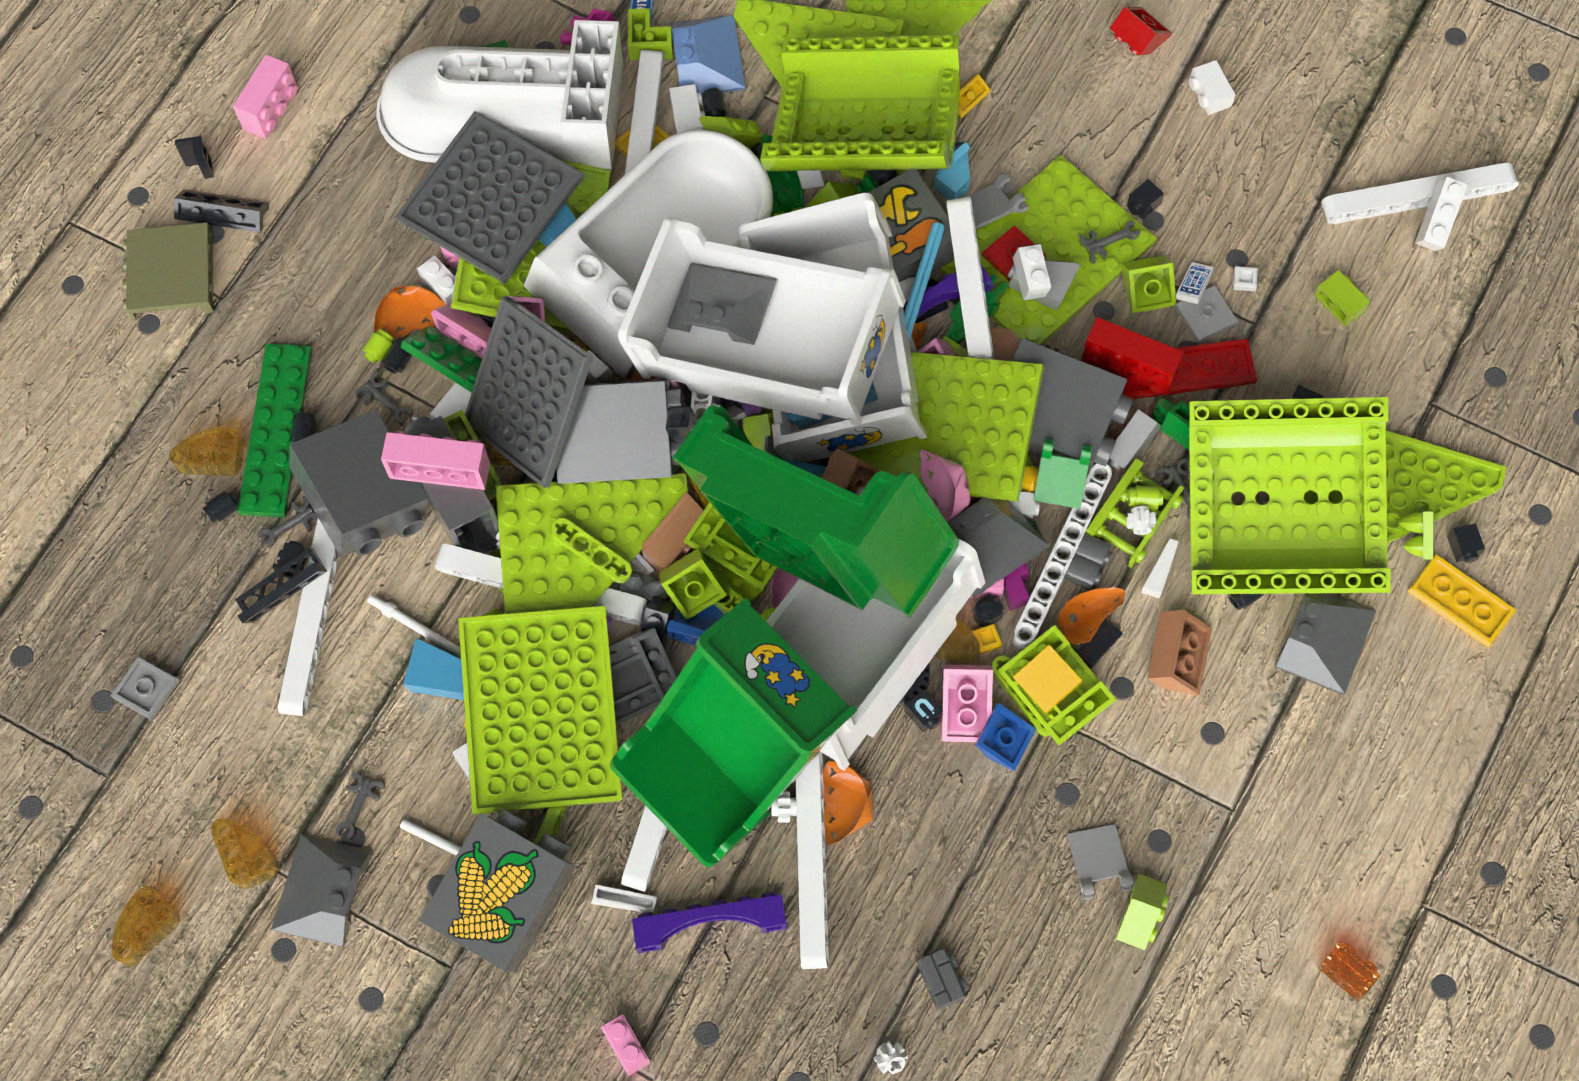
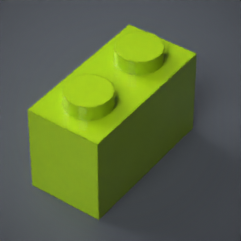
(1342, 298)

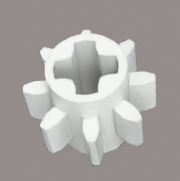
(1141, 520)
(784, 807)
(890, 1057)

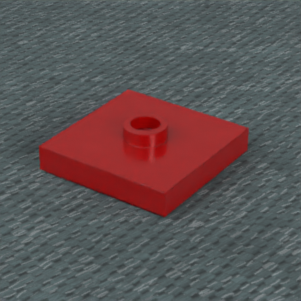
(1002, 251)

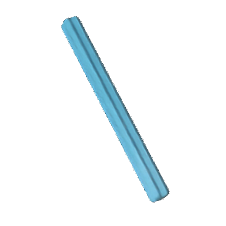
(923, 276)

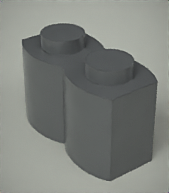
(1087, 562)

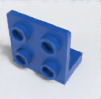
(691, 629)

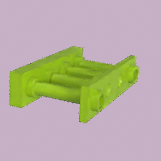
(1110, 511)

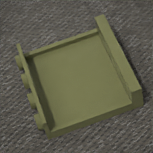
(169, 269)

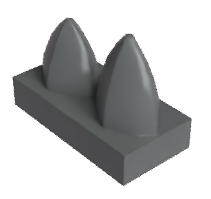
(642, 586)

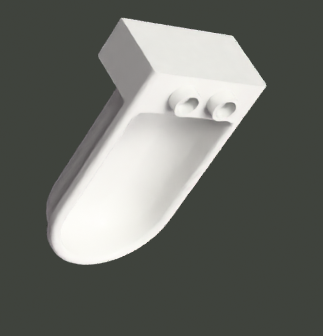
(546, 96)
(600, 257)

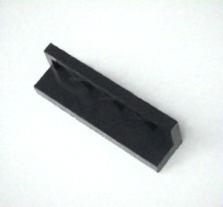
(220, 210)
(283, 590)

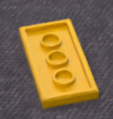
(1462, 600)

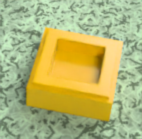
(988, 638)

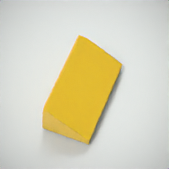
(971, 94)

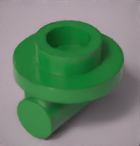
(866, 185)

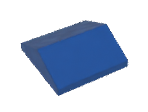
(1005, 737)

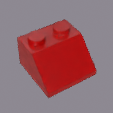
(1139, 30)

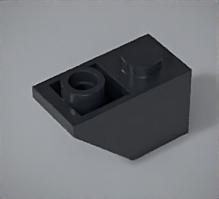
(657, 616)

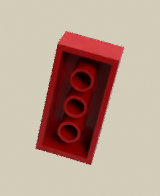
(1132, 356)

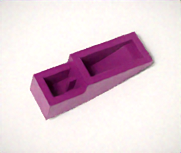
(1014, 588)

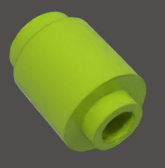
(377, 346)
(1145, 496)

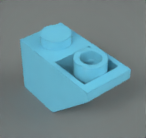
(954, 181)

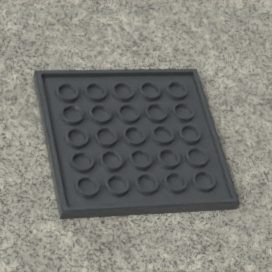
(489, 197)
(527, 390)

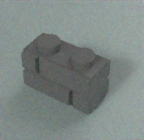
(941, 979)

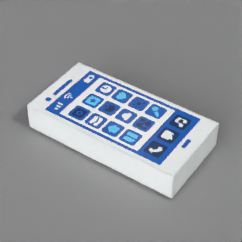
(1194, 283)

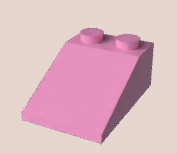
(966, 701)

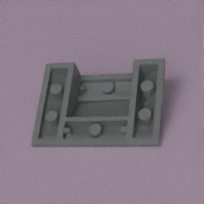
(722, 303)
(999, 536)
(1326, 640)
(639, 674)
(320, 890)

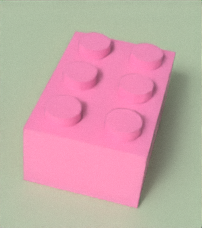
(265, 97)

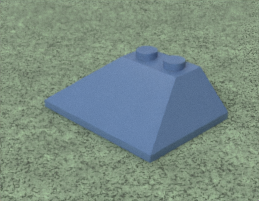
(708, 54)

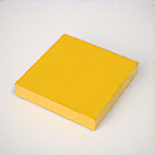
(1047, 679)

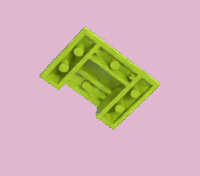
(723, 546)
(1078, 706)

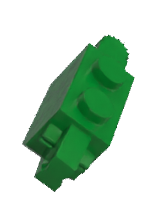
(956, 331)
(1173, 420)

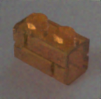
(1349, 971)

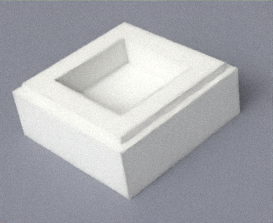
(1245, 278)

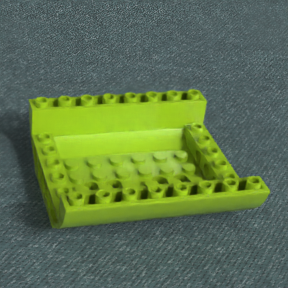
(866, 91)
(1286, 452)

